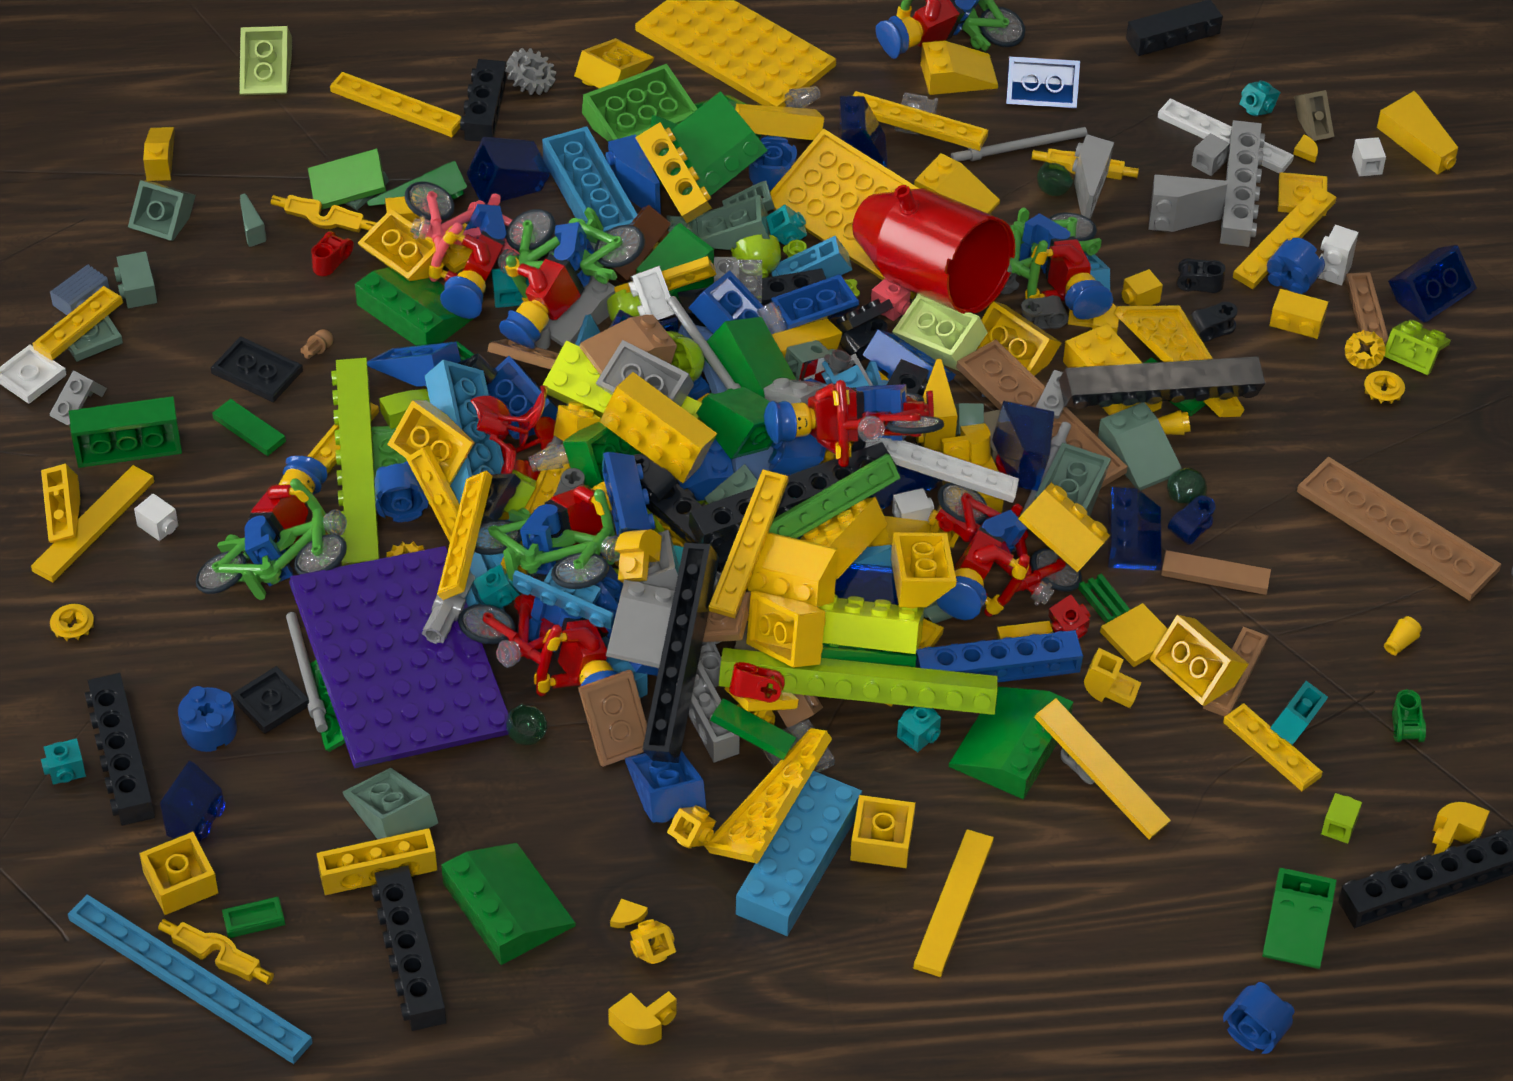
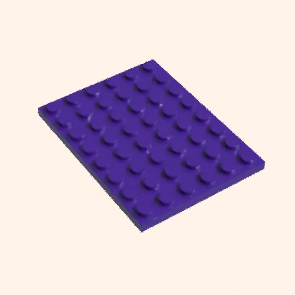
(382, 675)

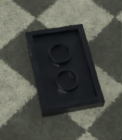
(256, 369)

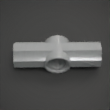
(445, 613)

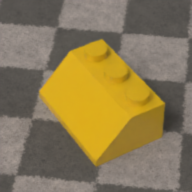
(395, 246)
(1019, 336)
(1064, 526)
(921, 568)
(796, 570)
(1198, 660)

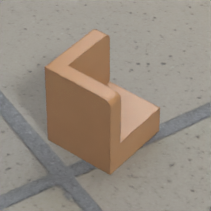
(806, 708)

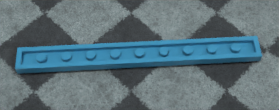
(190, 979)

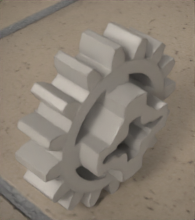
(530, 71)

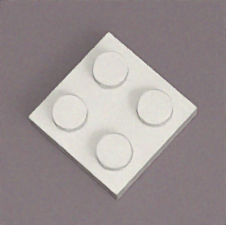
(30, 374)

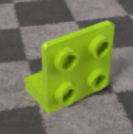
(1415, 346)

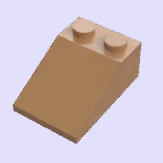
(639, 331)

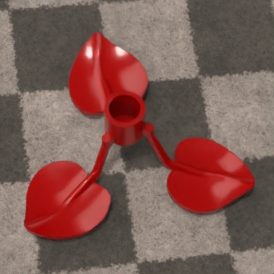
(497, 425)
(543, 429)

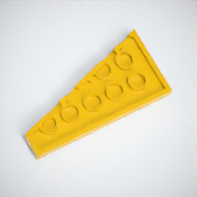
(1173, 339)
(759, 816)

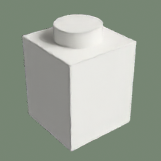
(1368, 156)
(912, 505)
(156, 517)

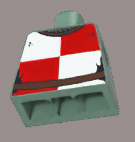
(807, 360)

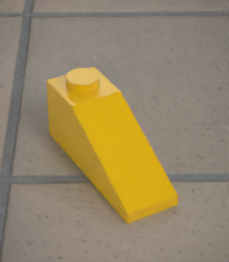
(159, 153)
(61, 502)

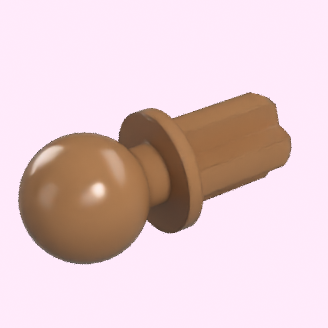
(317, 343)

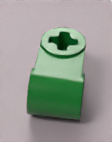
(1408, 717)

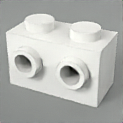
(1338, 254)

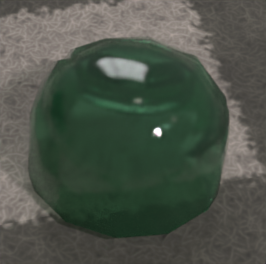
(1054, 179)
(1186, 485)
(526, 724)

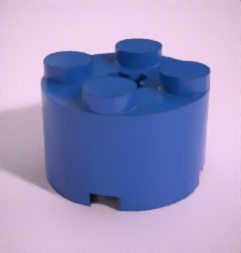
(774, 162)
(1295, 265)
(398, 493)
(207, 718)
(1258, 1018)

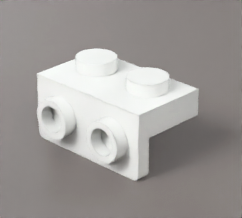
(652, 293)

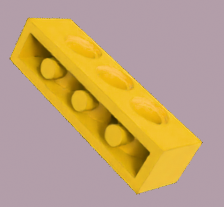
(689, 205)
(356, 864)

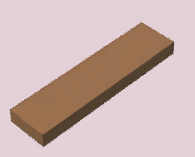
(1366, 305)
(1216, 572)
(1249, 647)

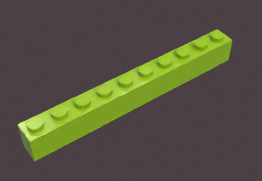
(355, 460)
(875, 682)

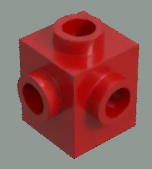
(1070, 616)

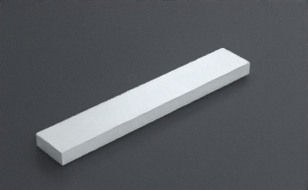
(1203, 125)
(951, 469)

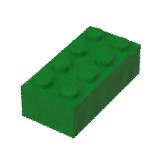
(125, 432)

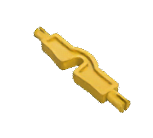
(1066, 158)
(311, 210)
(228, 959)

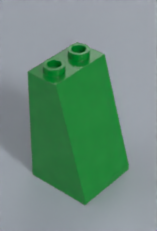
(749, 354)

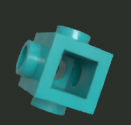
(1259, 98)
(786, 224)
(496, 587)
(919, 727)
(63, 761)

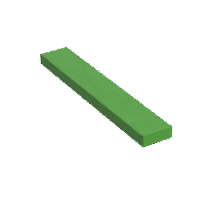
(836, 498)

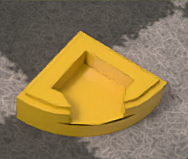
(1306, 149)
(627, 914)

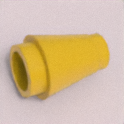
(1175, 423)
(1403, 634)

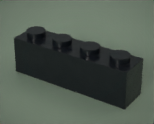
(1174, 27)

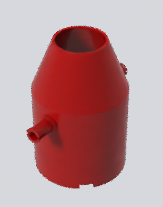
(936, 246)

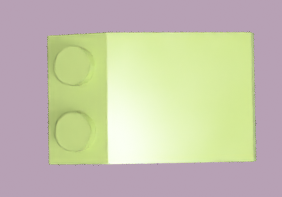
(265, 60)
(940, 330)

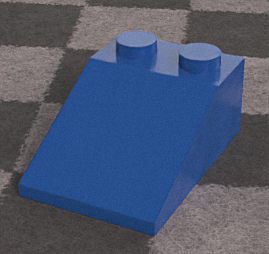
(634, 172)
(414, 362)
(712, 472)
(666, 786)

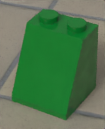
(677, 249)
(737, 420)

